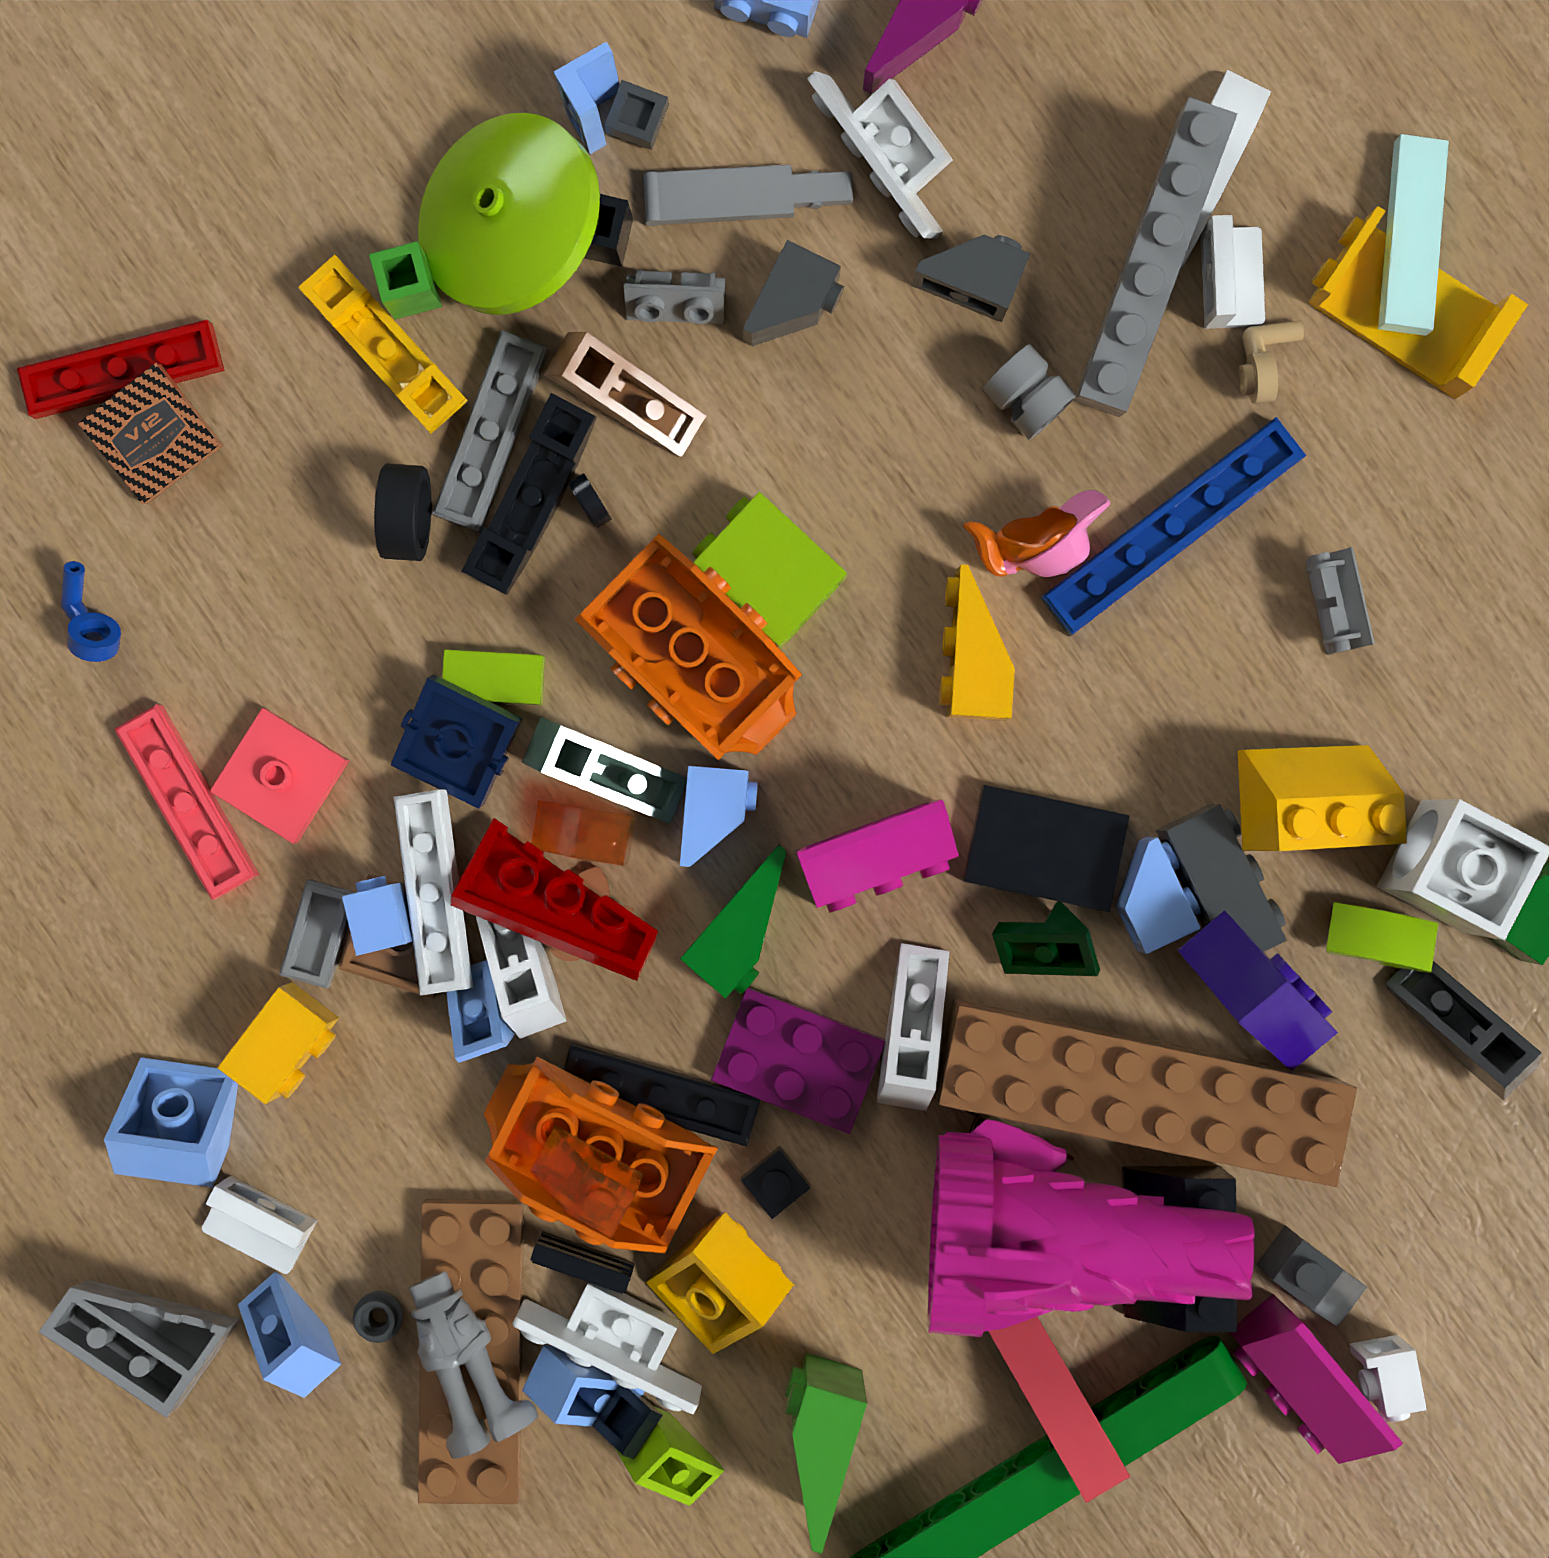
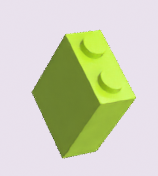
(770, 566)

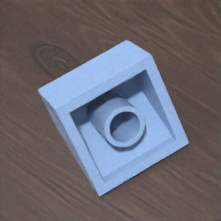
(173, 1123)

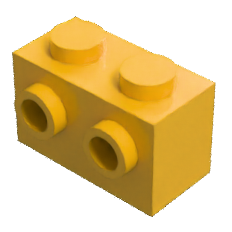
(279, 1044)

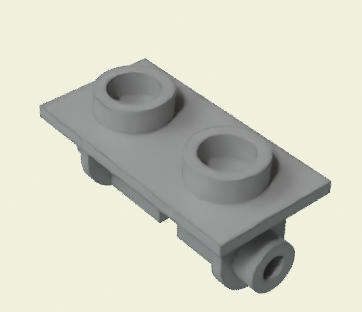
(654, 298)
(1339, 601)

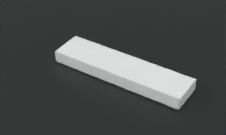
(429, 883)

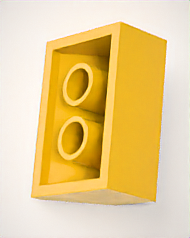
(1318, 799)

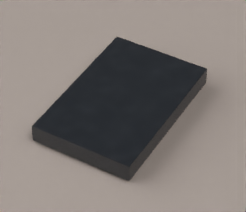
(1046, 848)

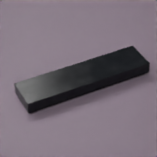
(679, 1097)

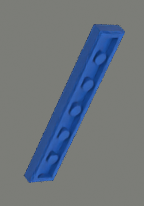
(1173, 526)

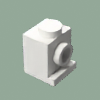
(1390, 1376)

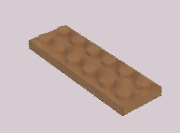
(483, 1255)

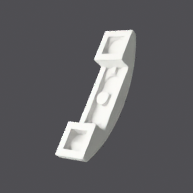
(1248, 101)

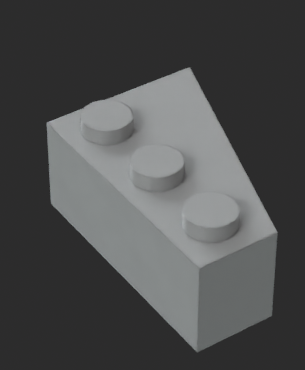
(139, 1340)

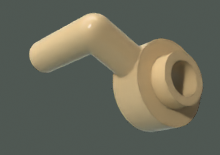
(1260, 373)

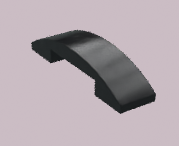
(532, 495)

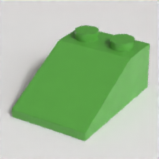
(826, 1414)

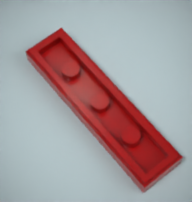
(103, 371)

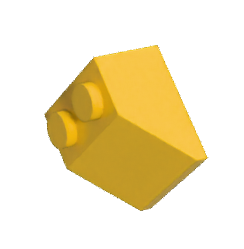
(721, 1284)

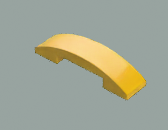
(382, 344)

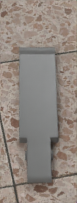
(739, 193)

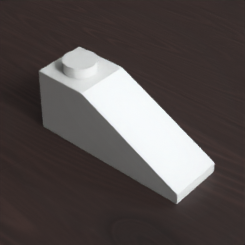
(521, 980)
(914, 1028)

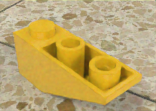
(980, 666)

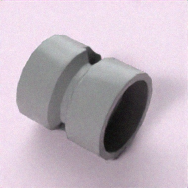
(1029, 392)

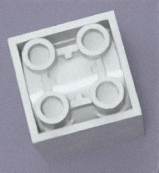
(1464, 867)

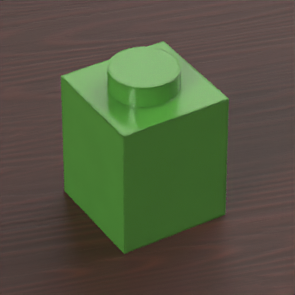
(405, 280)

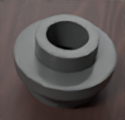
(371, 1329)

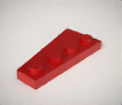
(532, 896)

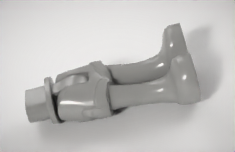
(456, 1336)

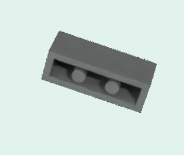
(1222, 874)

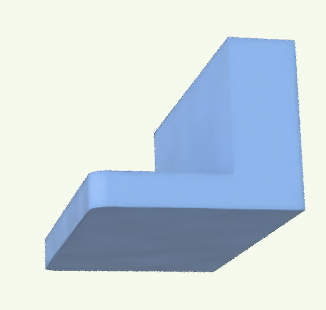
(583, 87)

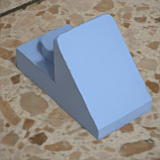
(477, 1017)

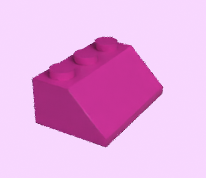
(879, 855)
(1310, 1384)

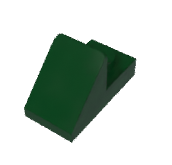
(1047, 948)

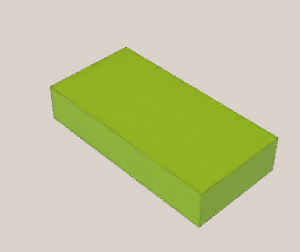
(496, 675)

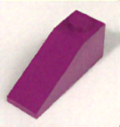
(913, 32)

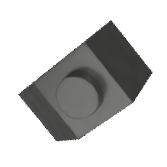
(975, 274)
(793, 295)
(1311, 1276)

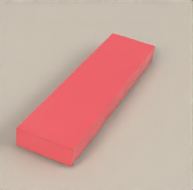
(186, 801)
(1060, 1407)

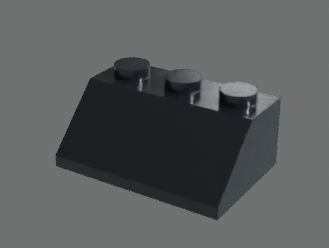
(1194, 1188)

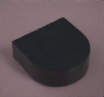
(589, 501)

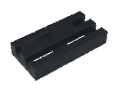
(582, 1262)

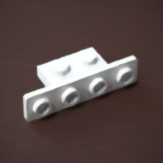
(894, 144)
(616, 1337)

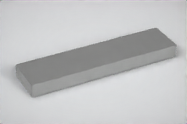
(490, 431)

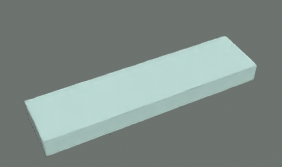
(1413, 235)

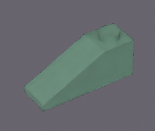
(604, 770)

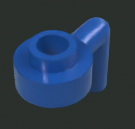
(89, 634)

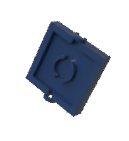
(455, 741)

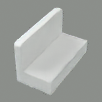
(1232, 274)
(257, 1224)

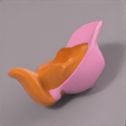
(1042, 543)

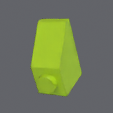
(673, 1462)

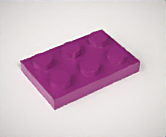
(798, 1060)

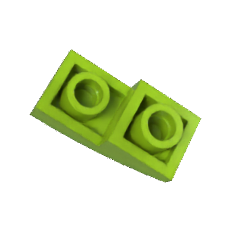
(1382, 937)

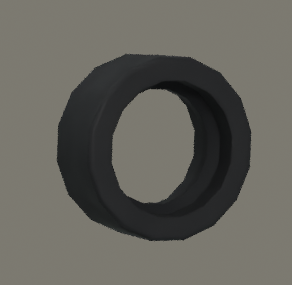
(402, 512)

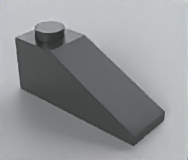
(1467, 1028)

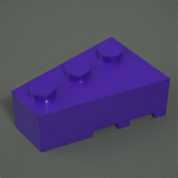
(1260, 991)

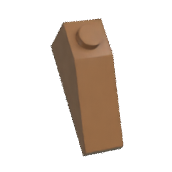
(623, 392)

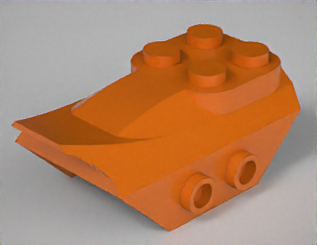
(694, 651)
(541, 1095)

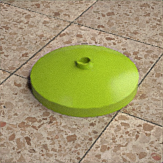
(509, 213)

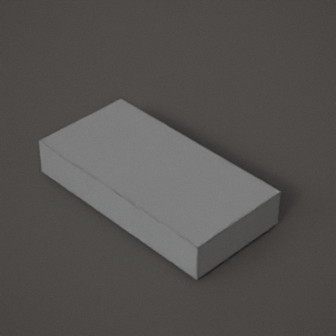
(316, 935)

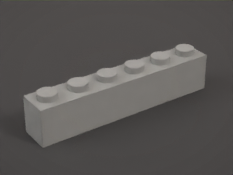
(1155, 256)

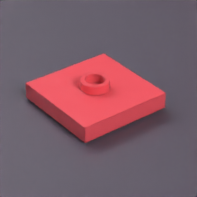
(279, 775)

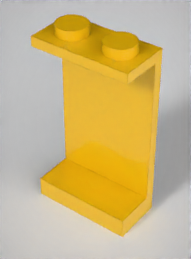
(1465, 324)

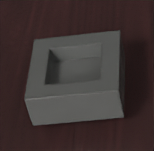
(636, 114)

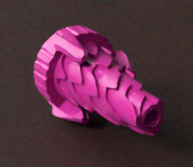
(1035, 1240)

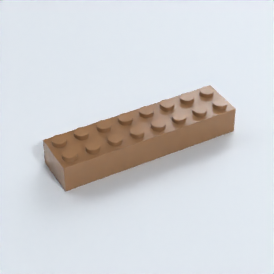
(1145, 1093)

